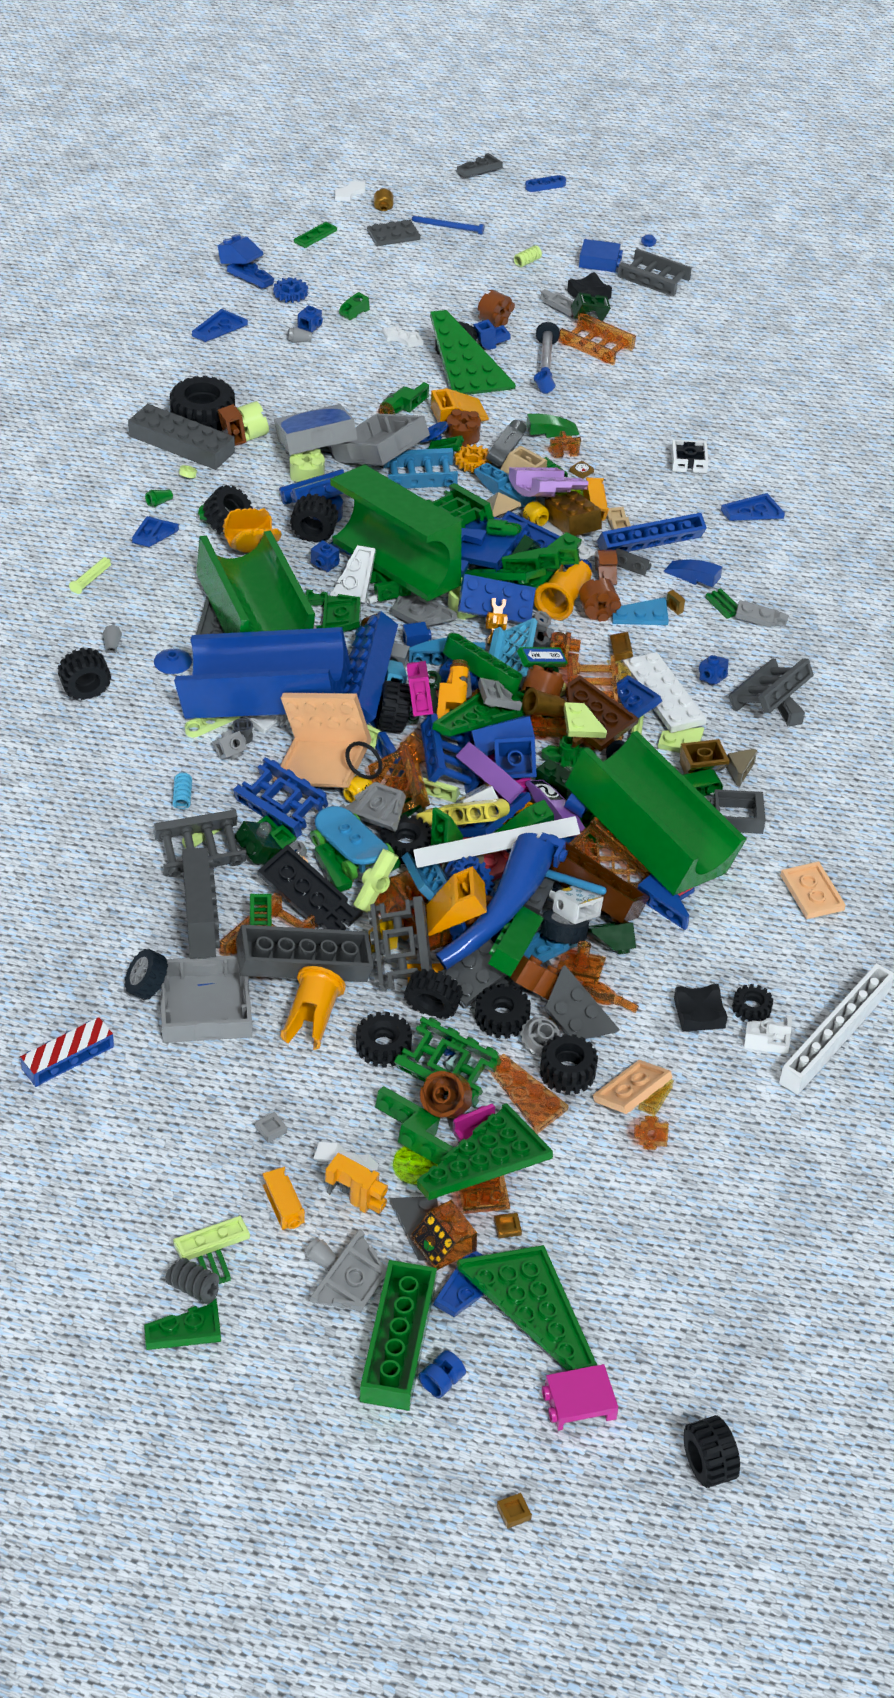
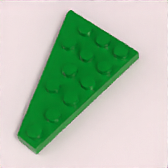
(464, 360)

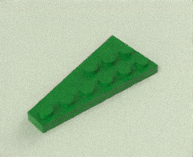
(475, 715)

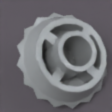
(537, 1033)

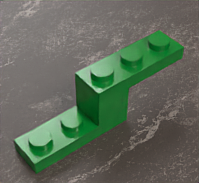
(418, 1125)

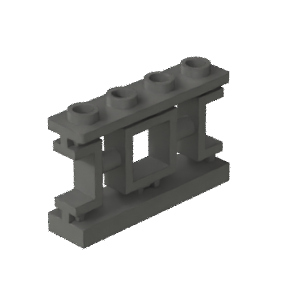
(382, 947)

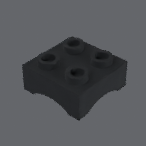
(590, 285)
(700, 1008)

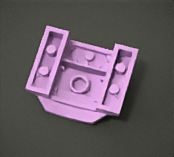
(543, 481)

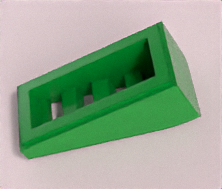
(261, 900)

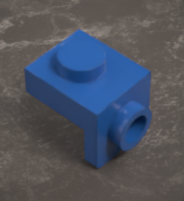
(559, 846)

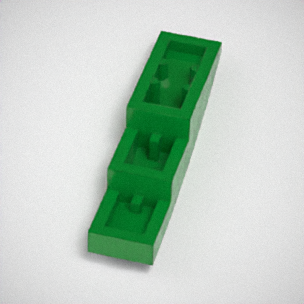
(543, 558)

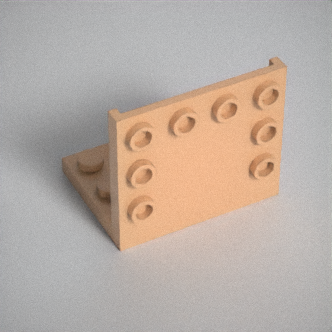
(322, 732)

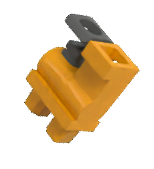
(358, 1181)

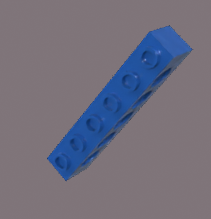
(653, 533)

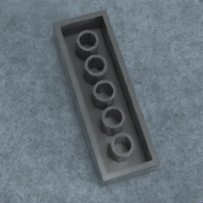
(181, 436)
(200, 903)
(286, 950)

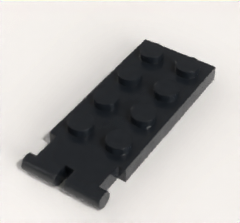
(308, 890)

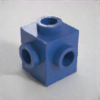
(310, 318)
(325, 556)
(713, 669)

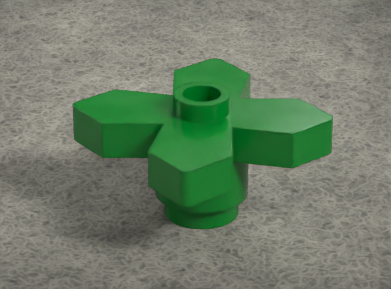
(563, 753)

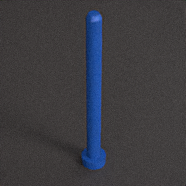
(480, 229)

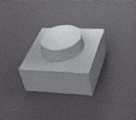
(271, 1127)

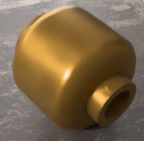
(383, 199)

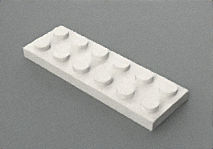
(678, 708)

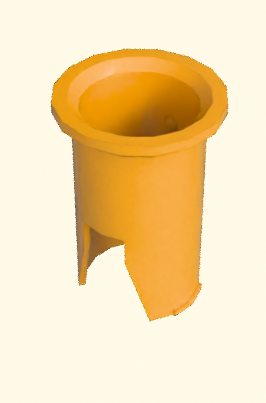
(562, 590)
(313, 1002)

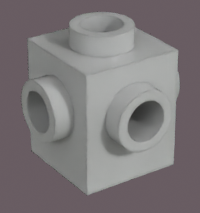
(230, 744)

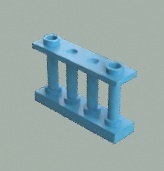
(425, 458)

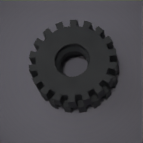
(410, 829)
(433, 993)
(498, 1022)
(378, 1027)

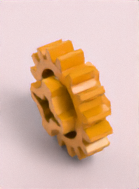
(471, 457)

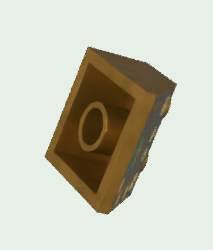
(703, 756)

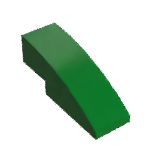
(550, 425)

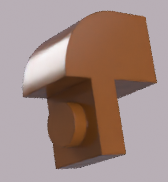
(606, 564)

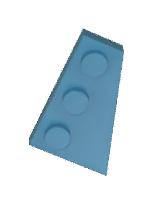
(643, 613)
(545, 948)

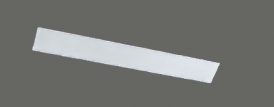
(491, 842)

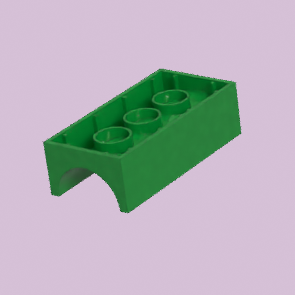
(412, 537)
(254, 589)
(656, 814)

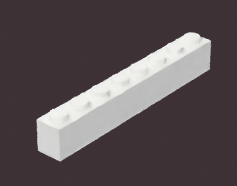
(836, 1029)

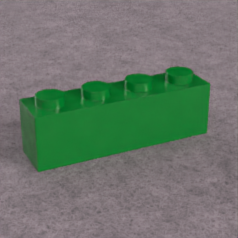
(514, 940)

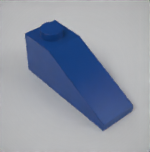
(664, 902)

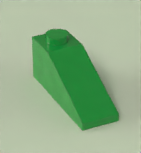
(531, 815)
(443, 828)

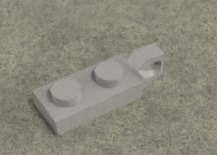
(557, 301)
(760, 614)

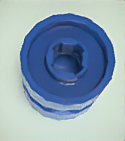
(442, 1374)

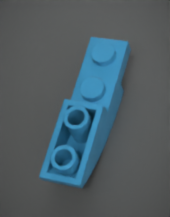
(498, 481)
(432, 651)

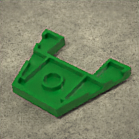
(338, 610)
(332, 861)

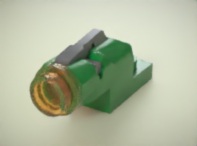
(404, 399)

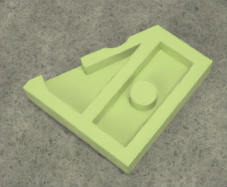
(582, 722)
(673, 741)

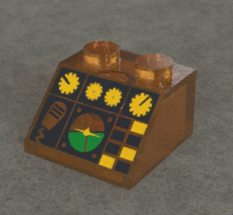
(445, 1235)

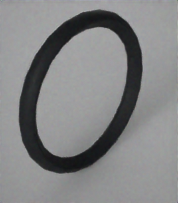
(374, 752)

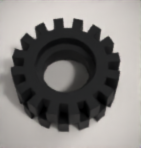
(752, 994)

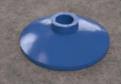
(435, 431)
(173, 661)

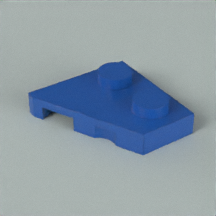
(153, 530)

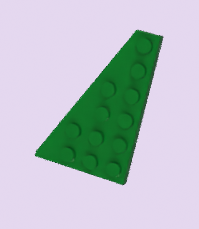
(495, 1149)
(533, 1297)

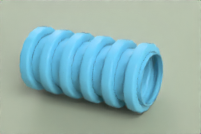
(182, 790)

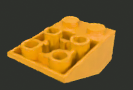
(446, 400)
(457, 901)

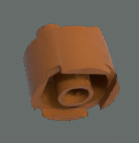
(495, 308)
(464, 424)
(599, 599)
(542, 680)
(458, 1098)

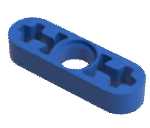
(545, 183)

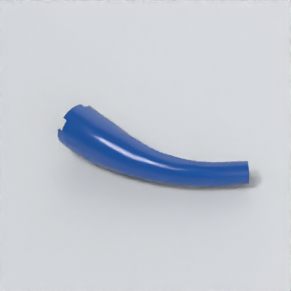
(521, 878)

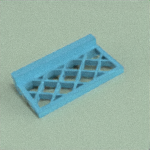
(502, 642)

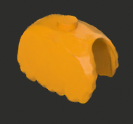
(246, 528)

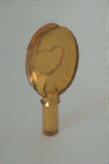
(605, 995)

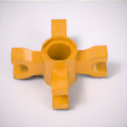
(496, 618)

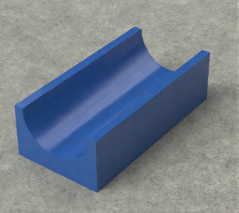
(253, 669)

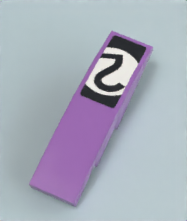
(542, 790)

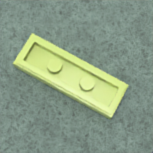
(211, 1238)

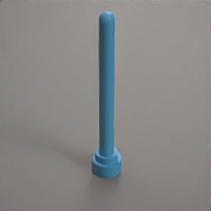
(576, 882)

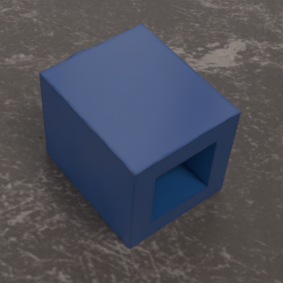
(415, 633)

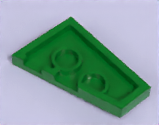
(191, 1328)

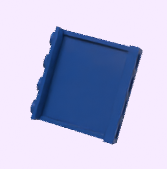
(493, 547)

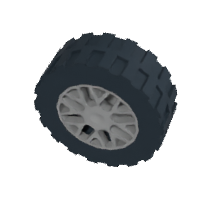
(562, 930)
(146, 974)

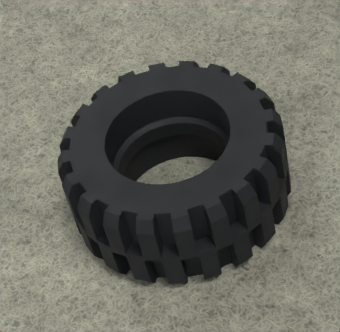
(200, 399)

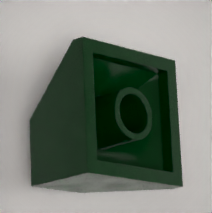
(614, 935)

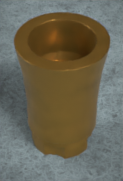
(541, 703)

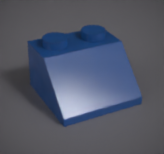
(238, 250)
(516, 756)

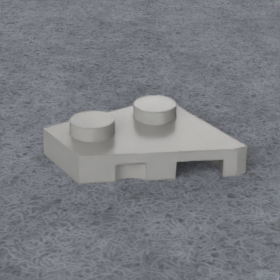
(495, 695)

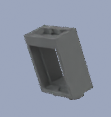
(742, 799)

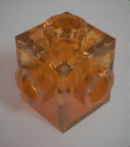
(658, 1138)

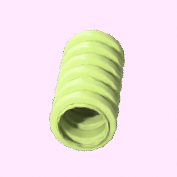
(528, 256)

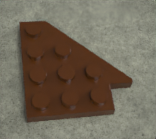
(608, 712)

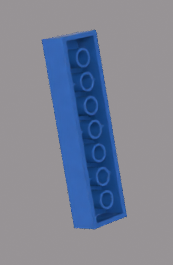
(370, 662)

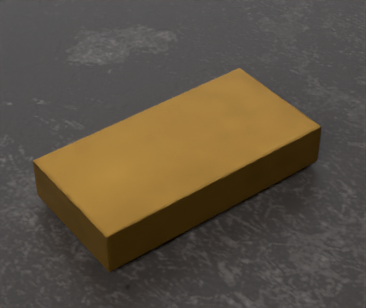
(621, 646)

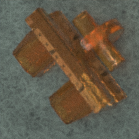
(564, 443)

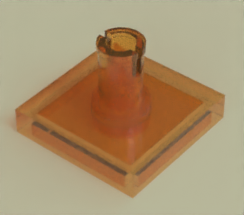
(582, 964)

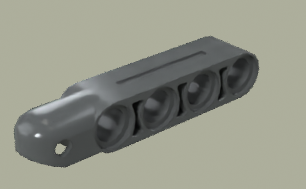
(506, 442)

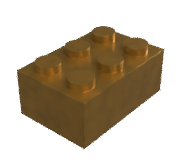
(573, 513)

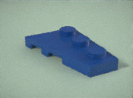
(251, 274)
(218, 325)
(753, 508)
(636, 696)
(458, 1292)

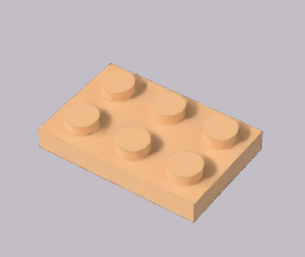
(812, 890)
(632, 1086)

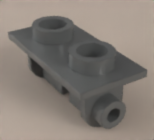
(632, 562)

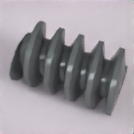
(193, 1280)

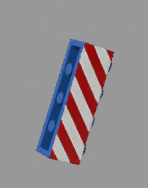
(67, 1051)

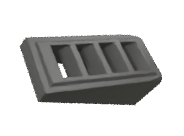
(544, 631)
(791, 712)

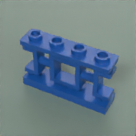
(316, 485)
(275, 811)

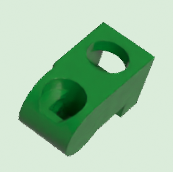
(354, 306)

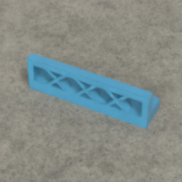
(423, 878)

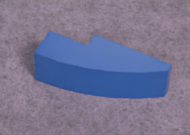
(695, 571)

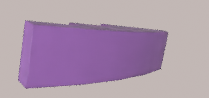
(490, 772)

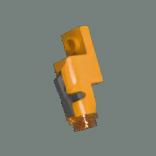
(456, 688)

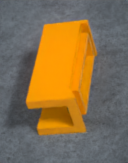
(596, 494)
(283, 1199)

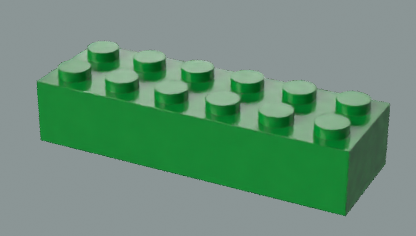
(398, 1335)

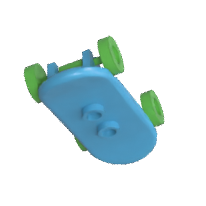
(349, 838)

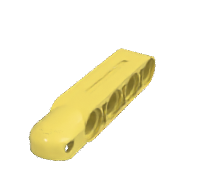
(470, 812)

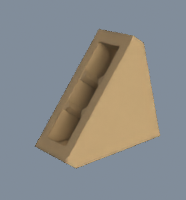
(502, 504)

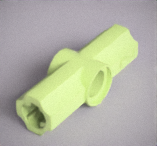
(375, 880)

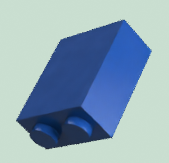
(600, 255)

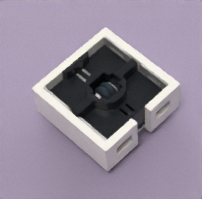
(689, 456)

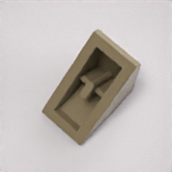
(741, 764)

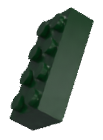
(526, 544)

